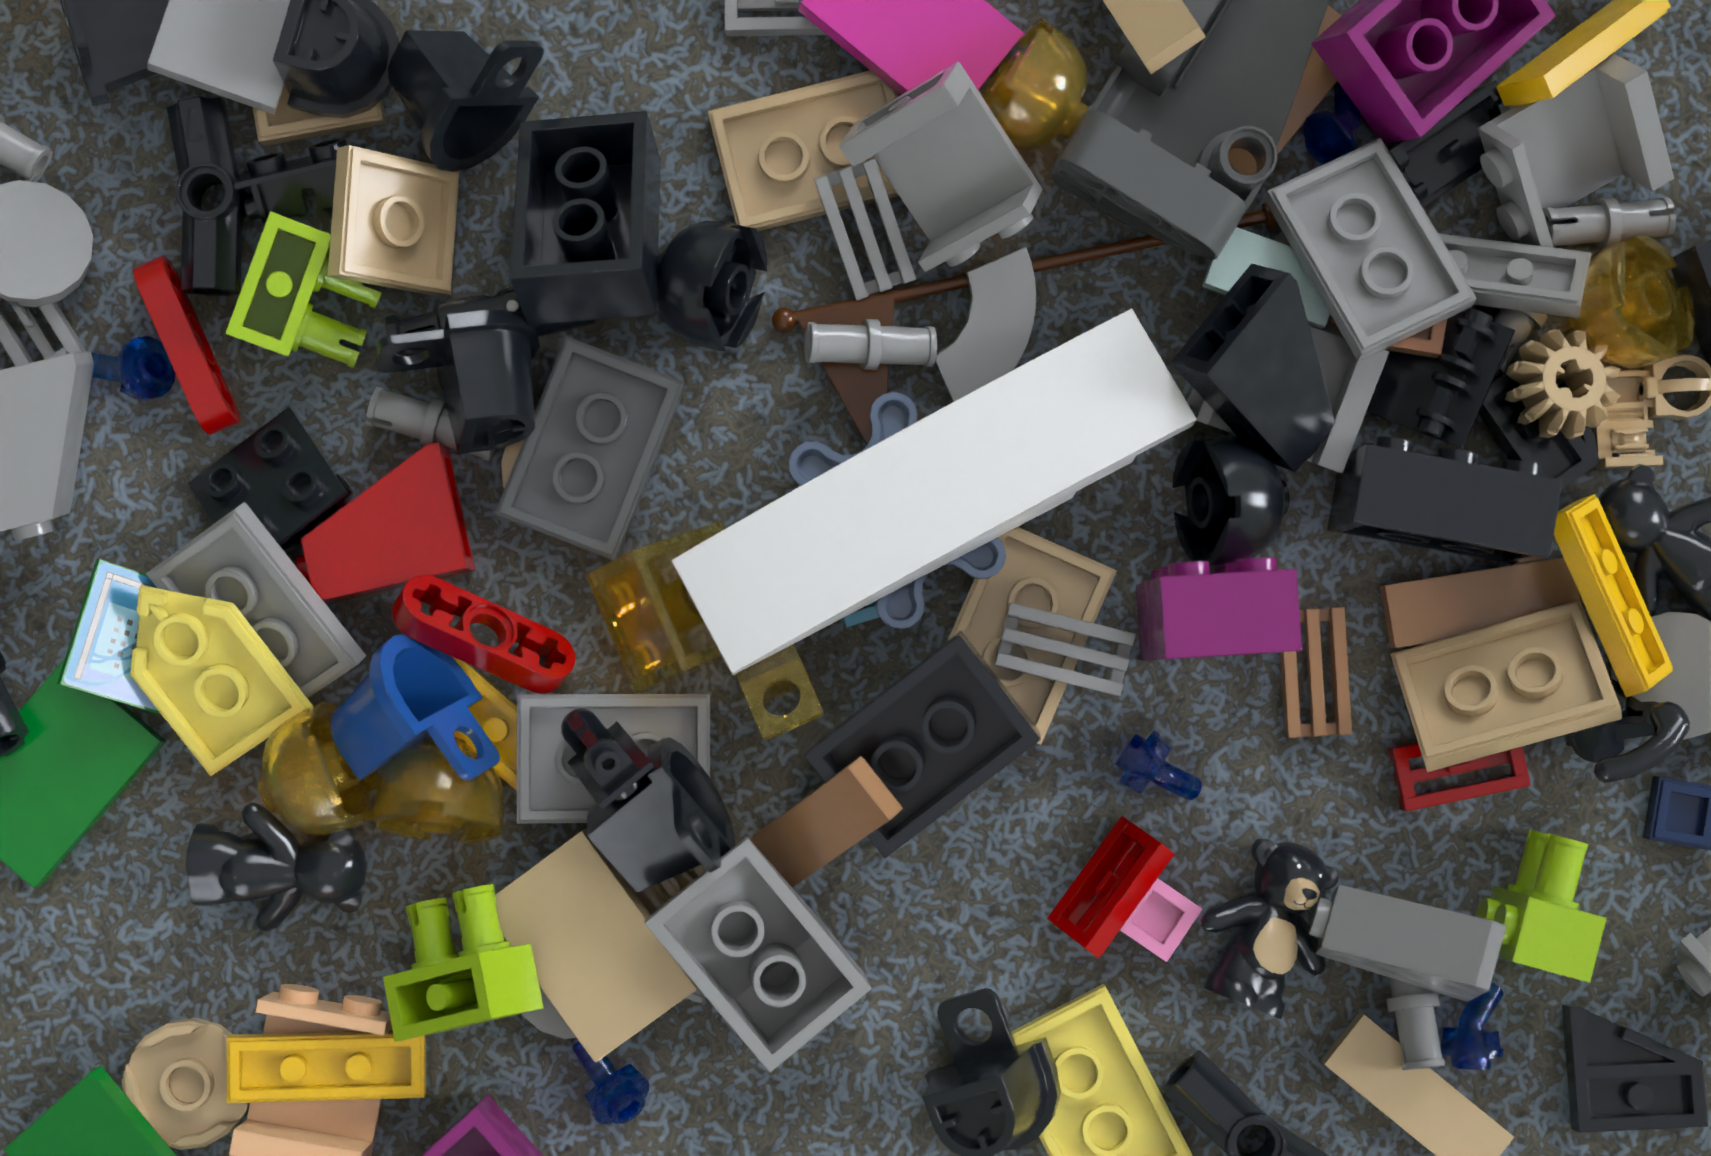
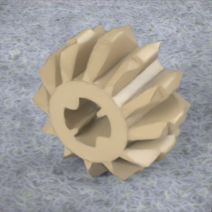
(1561, 360)

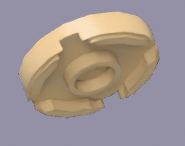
(198, 1059)

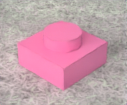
(1161, 920)

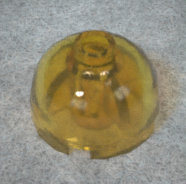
(1039, 89)
(1635, 304)
(310, 779)
(426, 796)

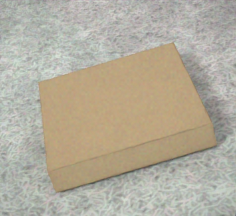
(393, 222)

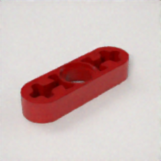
(186, 345)
(459, 643)

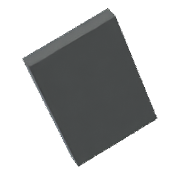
(591, 448)

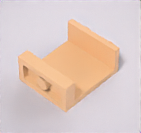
(313, 1126)

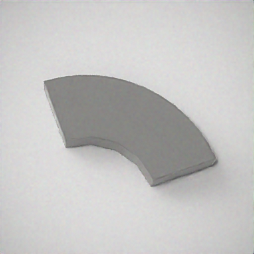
(995, 327)

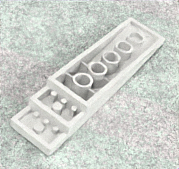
(934, 491)

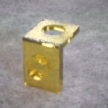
(772, 679)

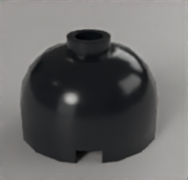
(708, 283)
(1230, 499)

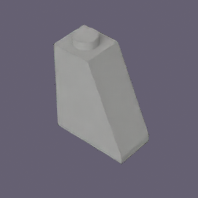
(41, 440)
(1408, 941)

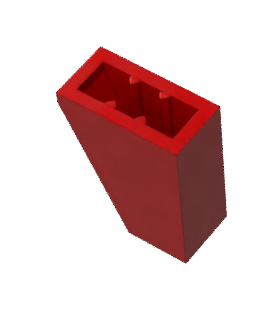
(392, 532)

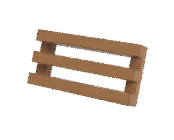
(1339, 676)

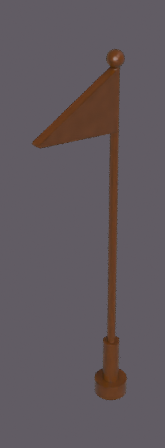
(862, 387)

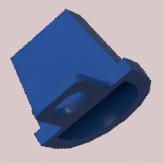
(403, 702)

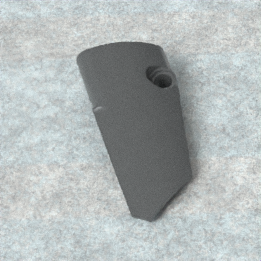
(1161, 140)

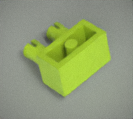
(277, 290)
(1539, 910)
(463, 988)

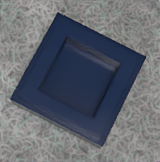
(1679, 813)

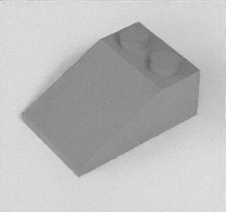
(759, 954)

